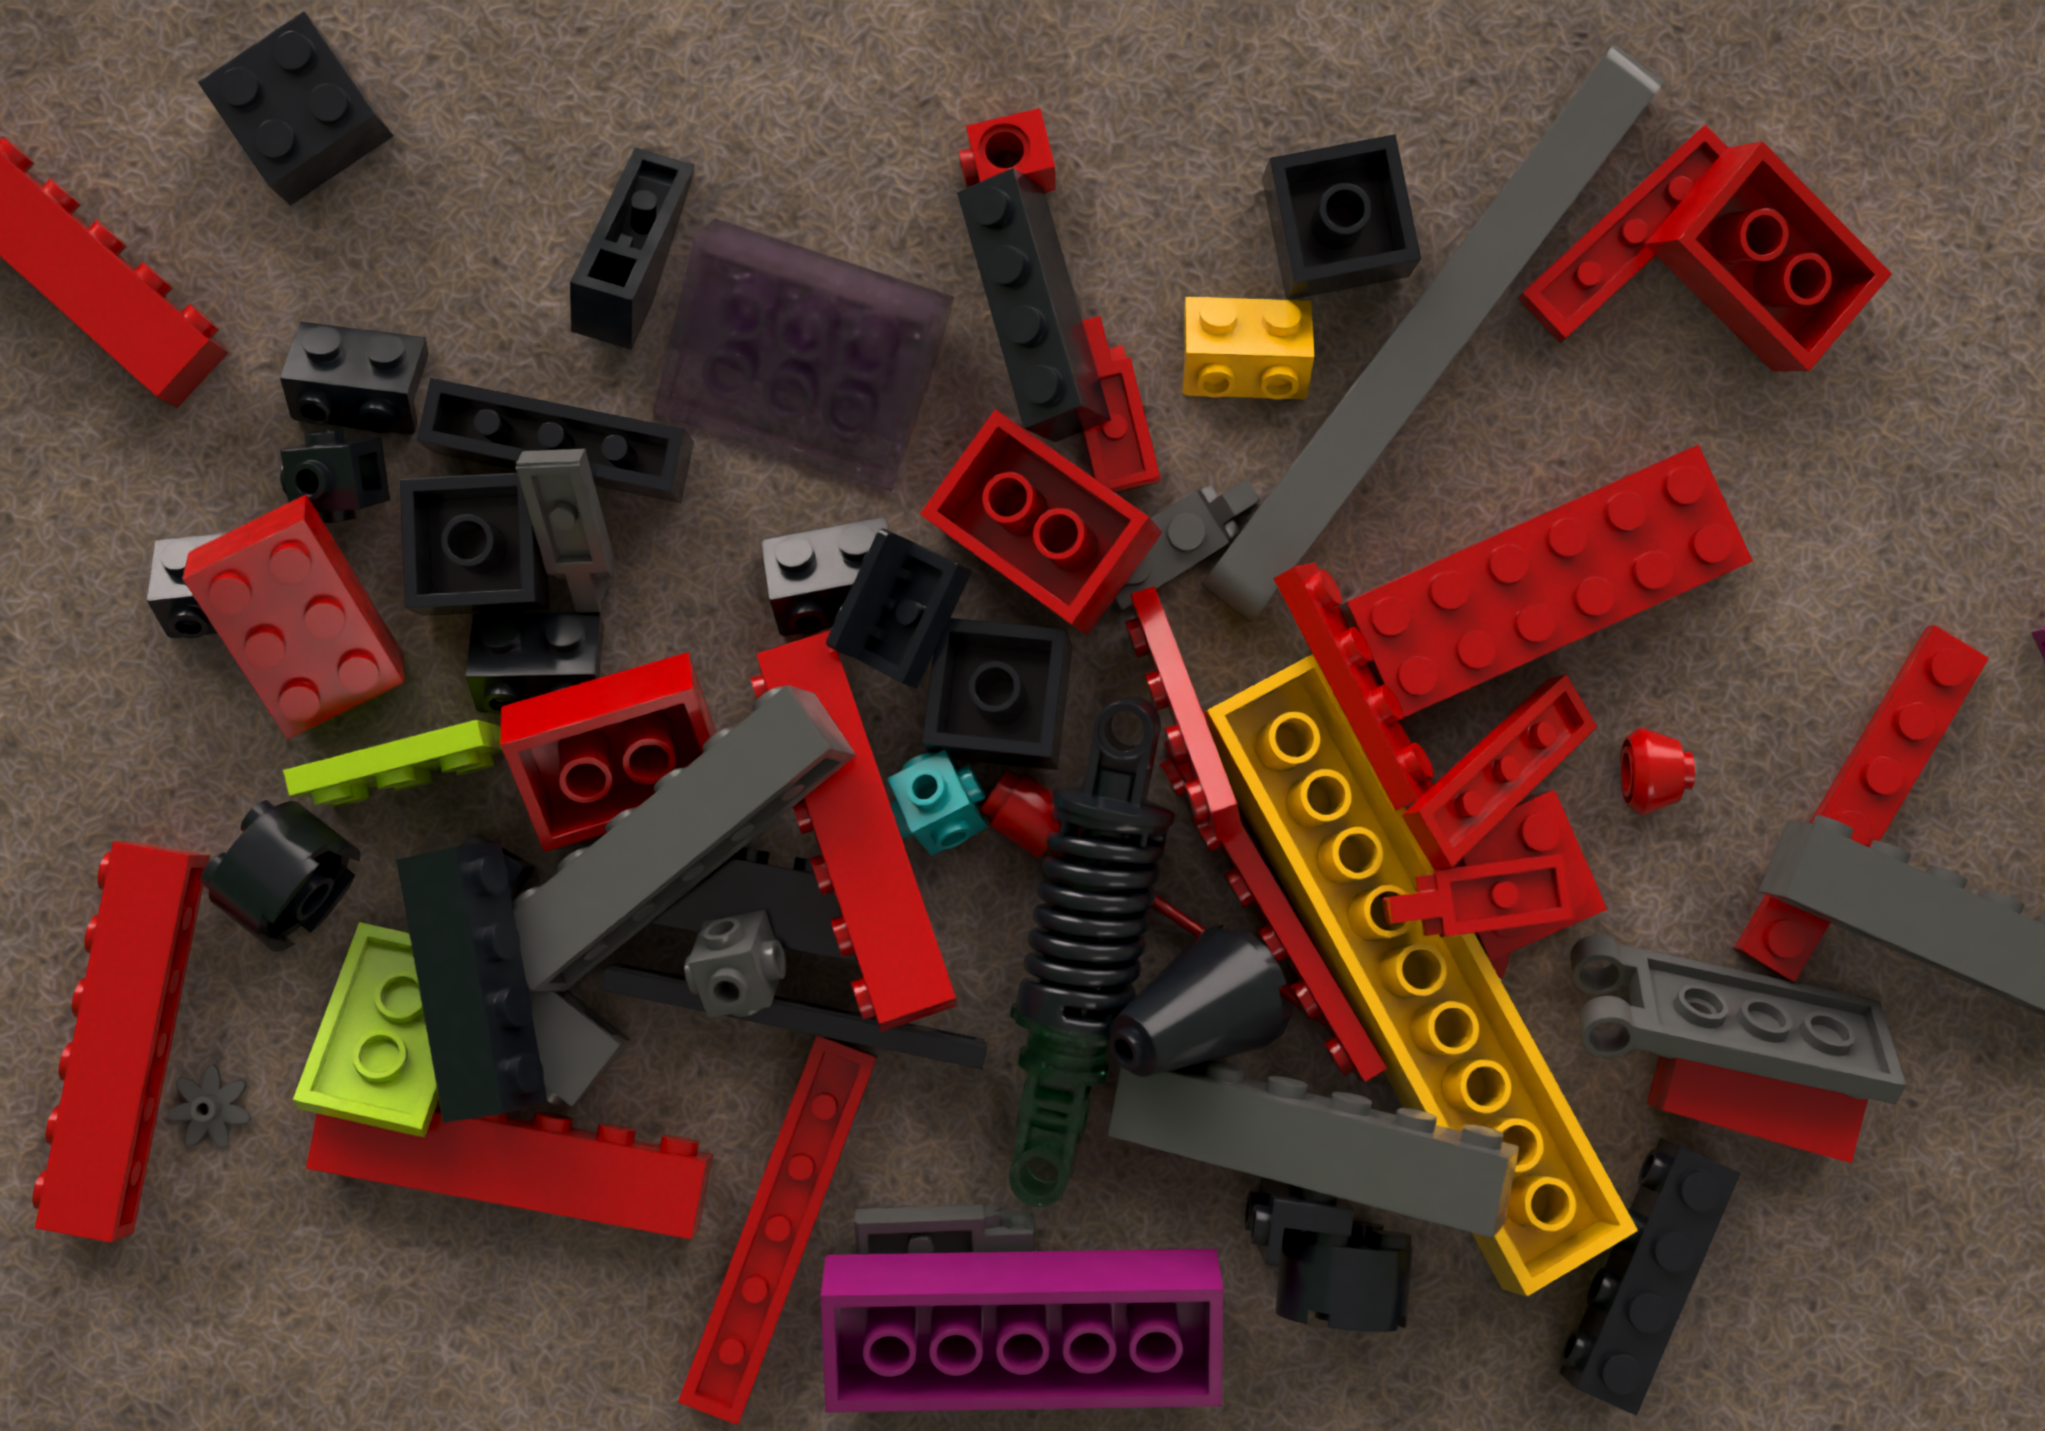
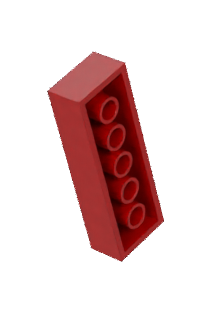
(1548, 581)

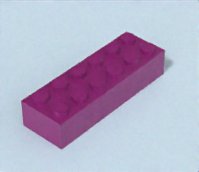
(1022, 1330)

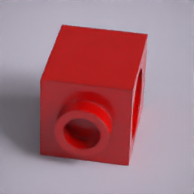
(1017, 133)

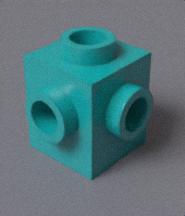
(937, 801)

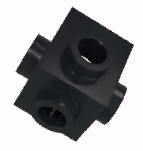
(335, 473)

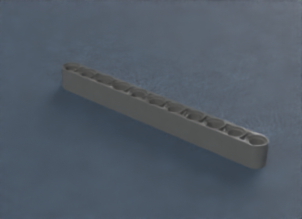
(1433, 332)

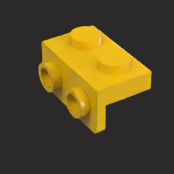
(1247, 348)

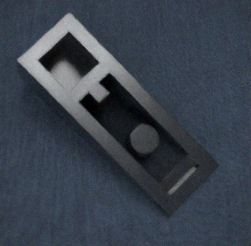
(629, 249)

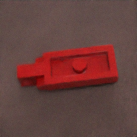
(1120, 448)
(1487, 897)

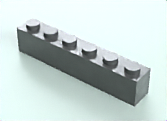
(677, 836)
(1910, 909)
(1321, 1143)

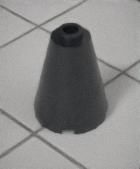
(1203, 1006)

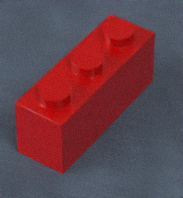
(1760, 1106)

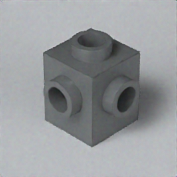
(735, 965)

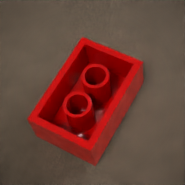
(1768, 258)
(1041, 522)
(295, 617)
(603, 745)

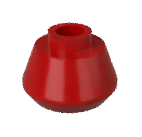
(1654, 771)

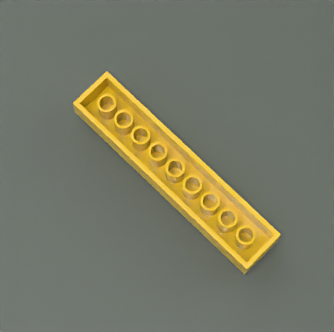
(1422, 999)

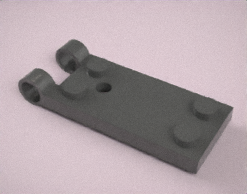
(1736, 1021)

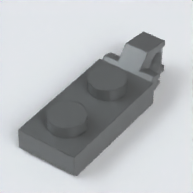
(568, 522)
(1191, 533)
(943, 1230)

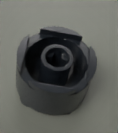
(280, 873)
(1346, 1280)

